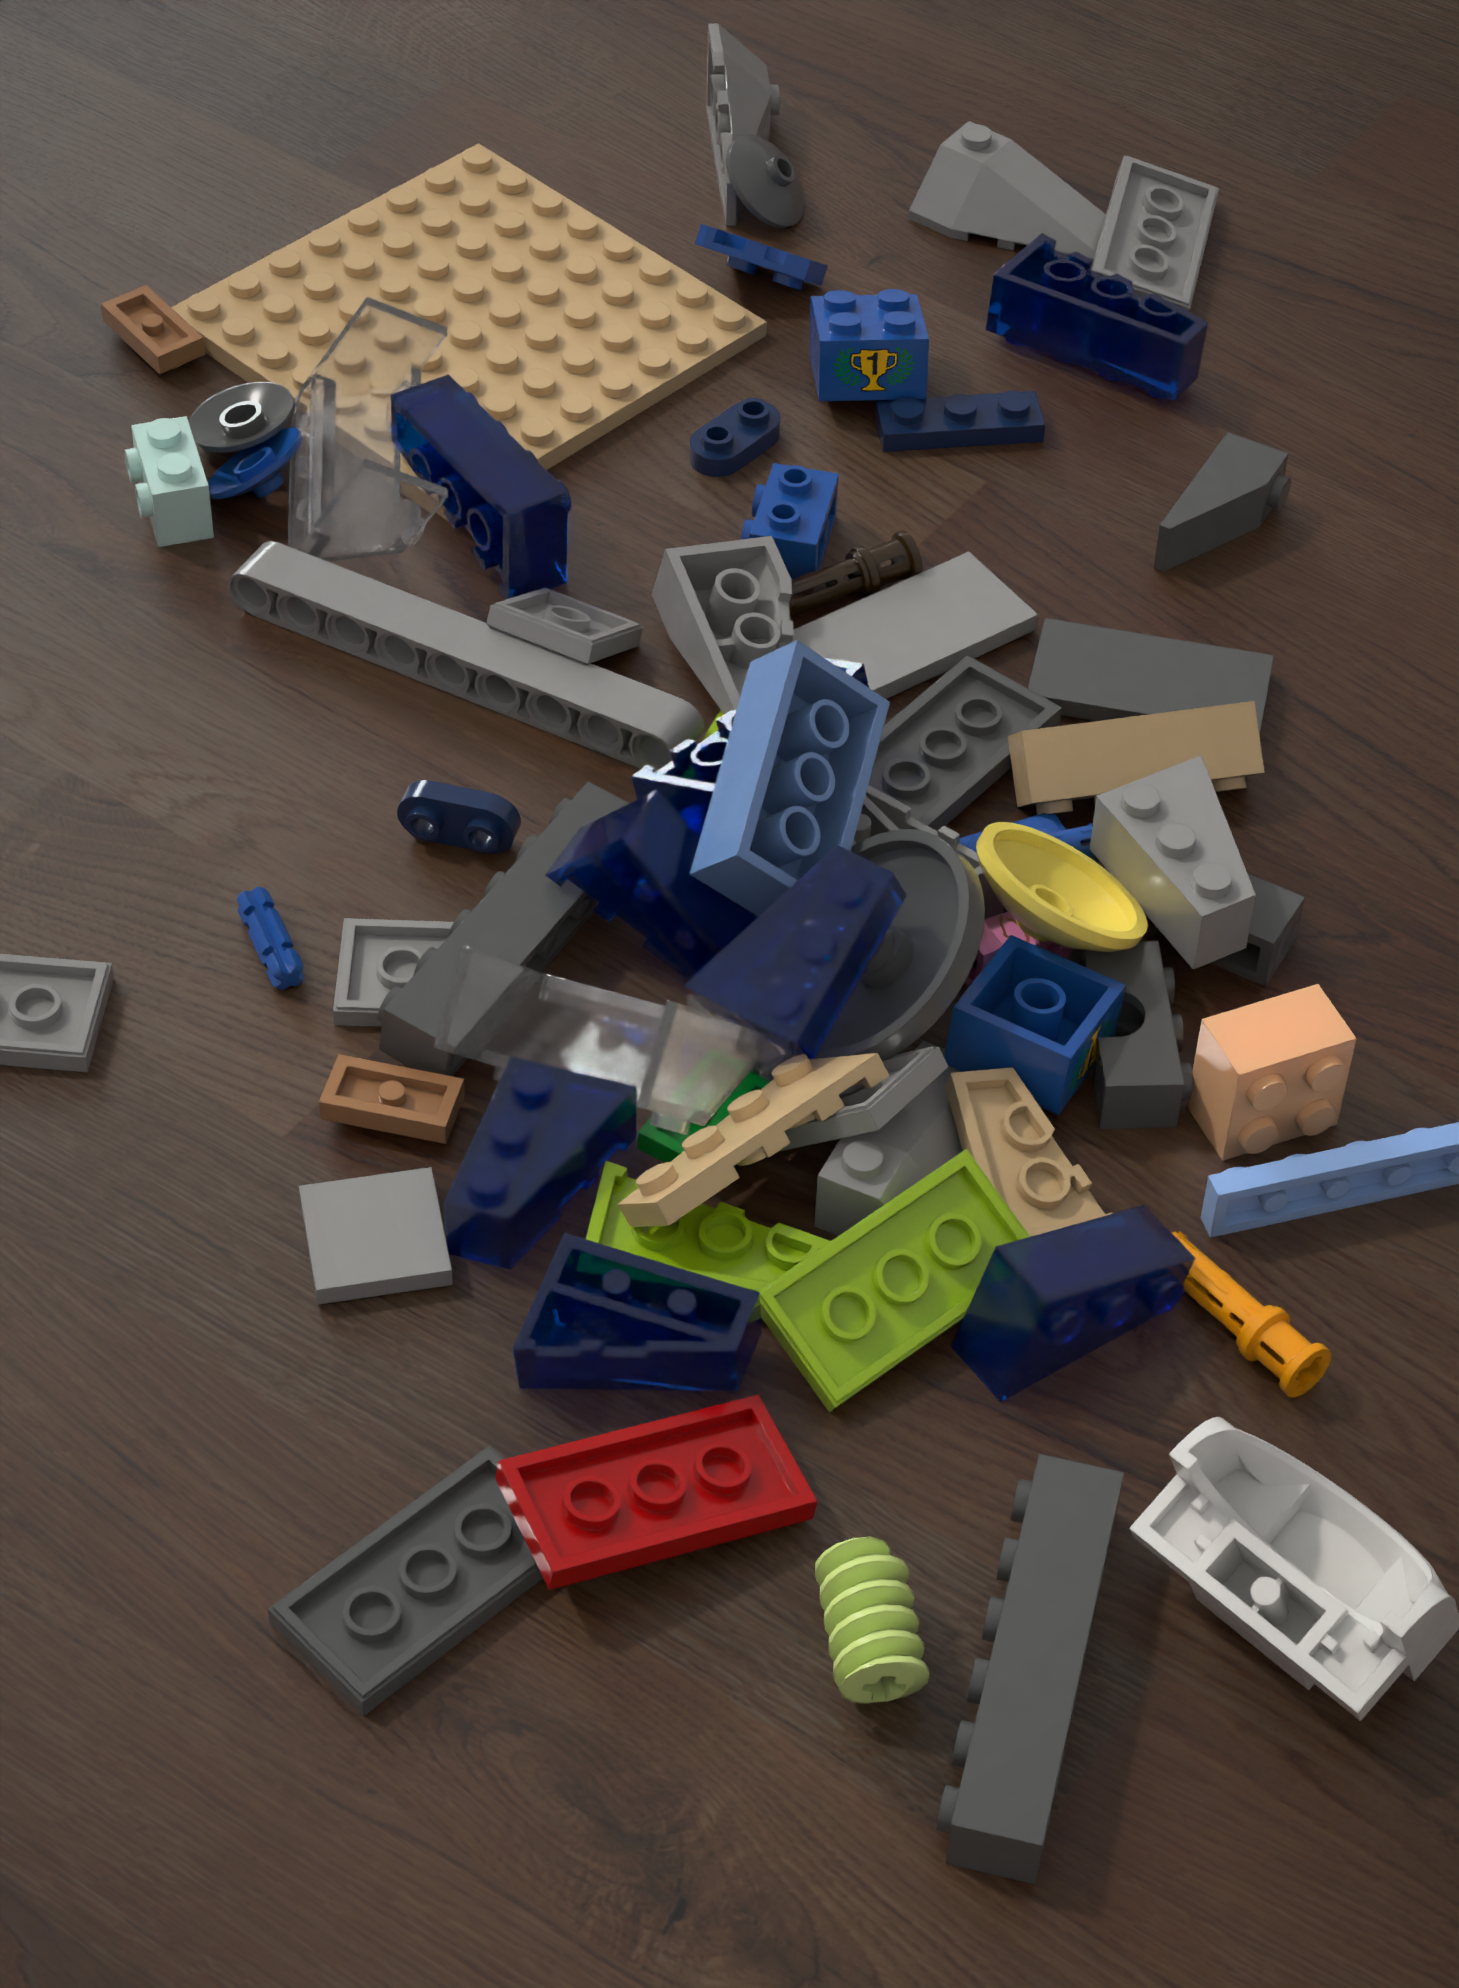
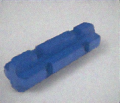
(270, 938)

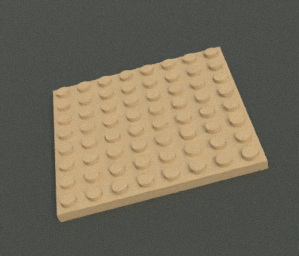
(542, 303)

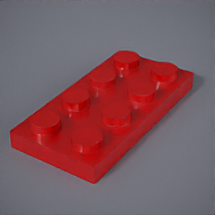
(654, 1491)

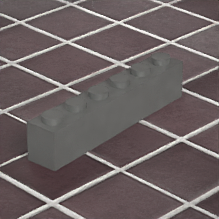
(517, 920)
(1034, 1670)

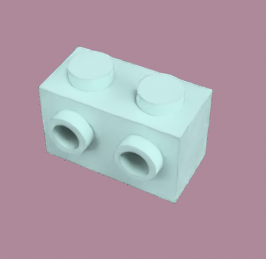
(170, 481)

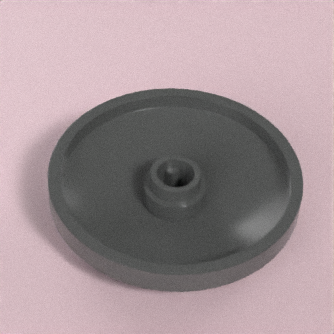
(922, 952)

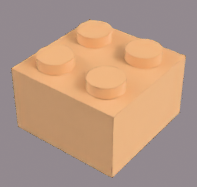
(1270, 1072)

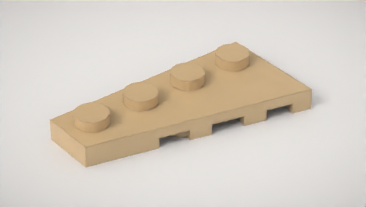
(750, 1133)

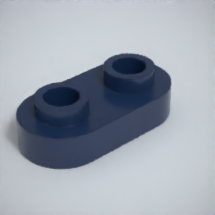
(734, 438)
(459, 816)

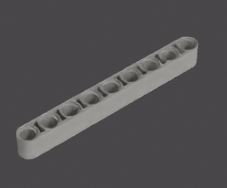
(464, 656)

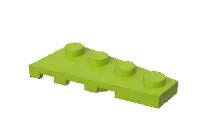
(703, 1241)

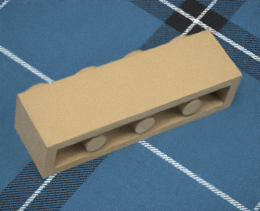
(1097, 756)

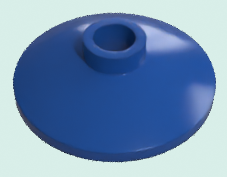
(256, 467)

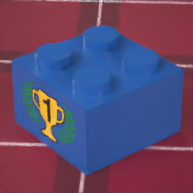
(868, 346)
(1034, 1017)

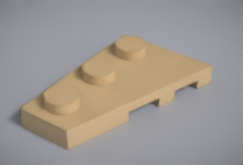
(1017, 1151)

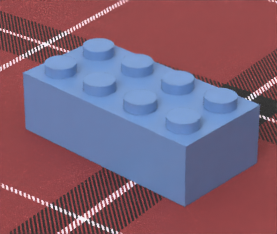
(788, 776)

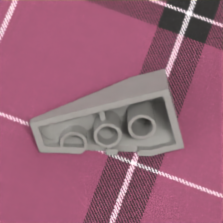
(736, 105)
(1004, 193)
(725, 609)
(883, 1163)

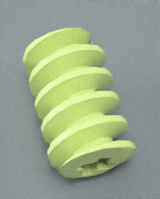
(870, 1622)

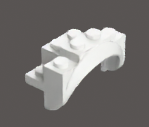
(1297, 1566)

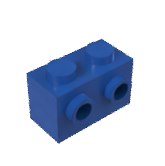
(798, 513)

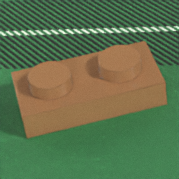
(153, 329)
(392, 1099)

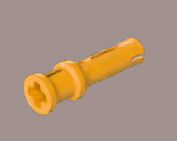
(1260, 1330)

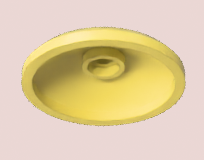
(1058, 890)

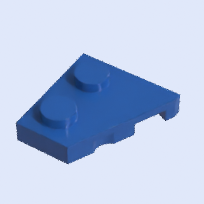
(748, 254)

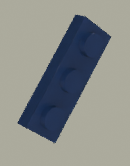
(959, 421)

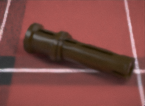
(863, 572)

